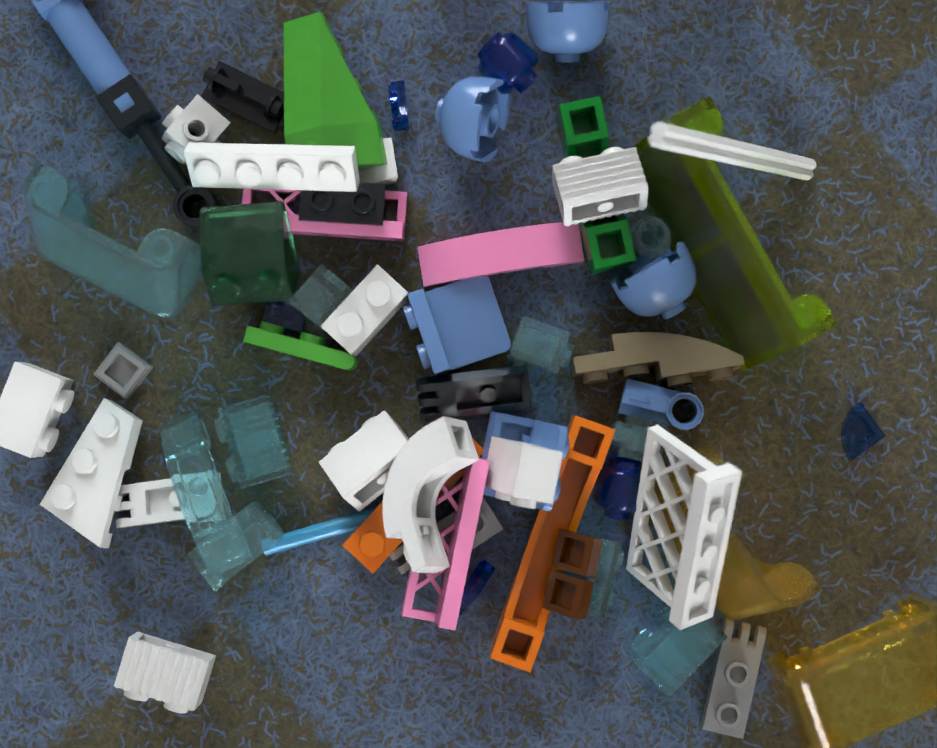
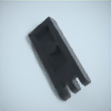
(474, 393)

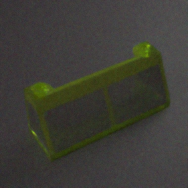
(731, 265)

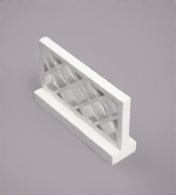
(702, 536)

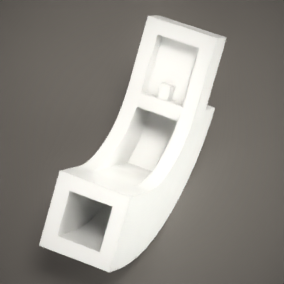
(414, 486)

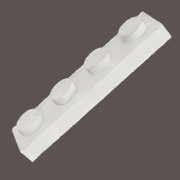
(272, 166)

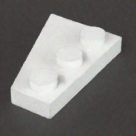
(91, 477)

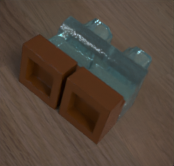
(590, 577)

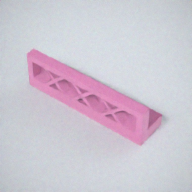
(388, 232)
(458, 551)

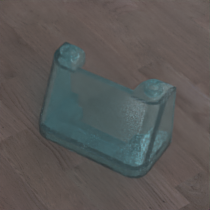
(153, 278)

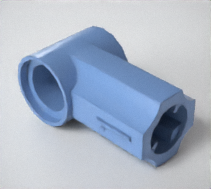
(656, 404)

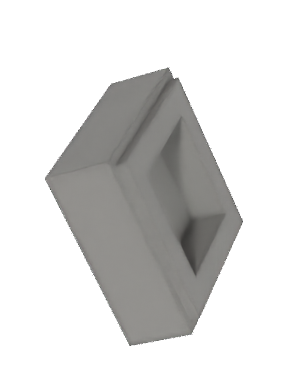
(123, 370)

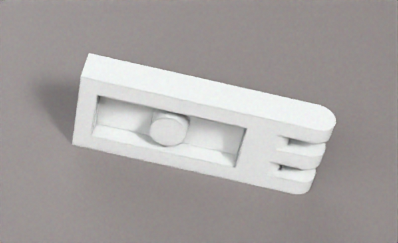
(150, 503)

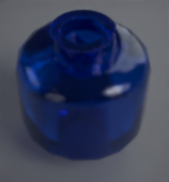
(509, 60)
(618, 487)

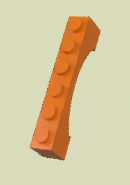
(523, 617)

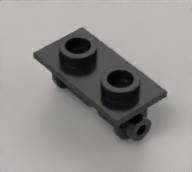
(244, 96)
(360, 207)

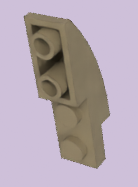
(672, 357)

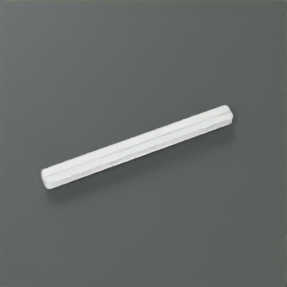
(730, 151)

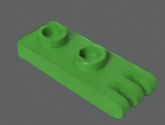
(306, 347)

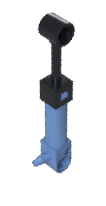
(120, 94)

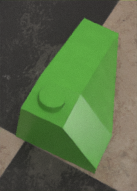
(322, 95)

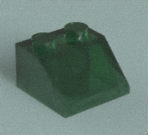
(248, 253)

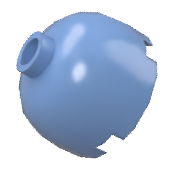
(567, 27)
(472, 115)
(658, 283)

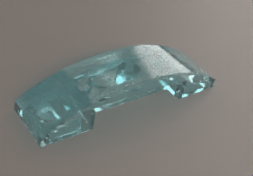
(202, 494)

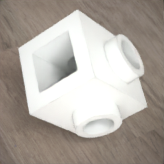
(197, 118)

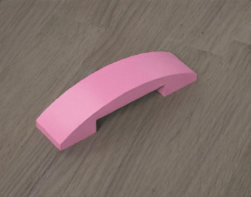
(500, 252)

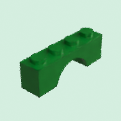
(585, 135)

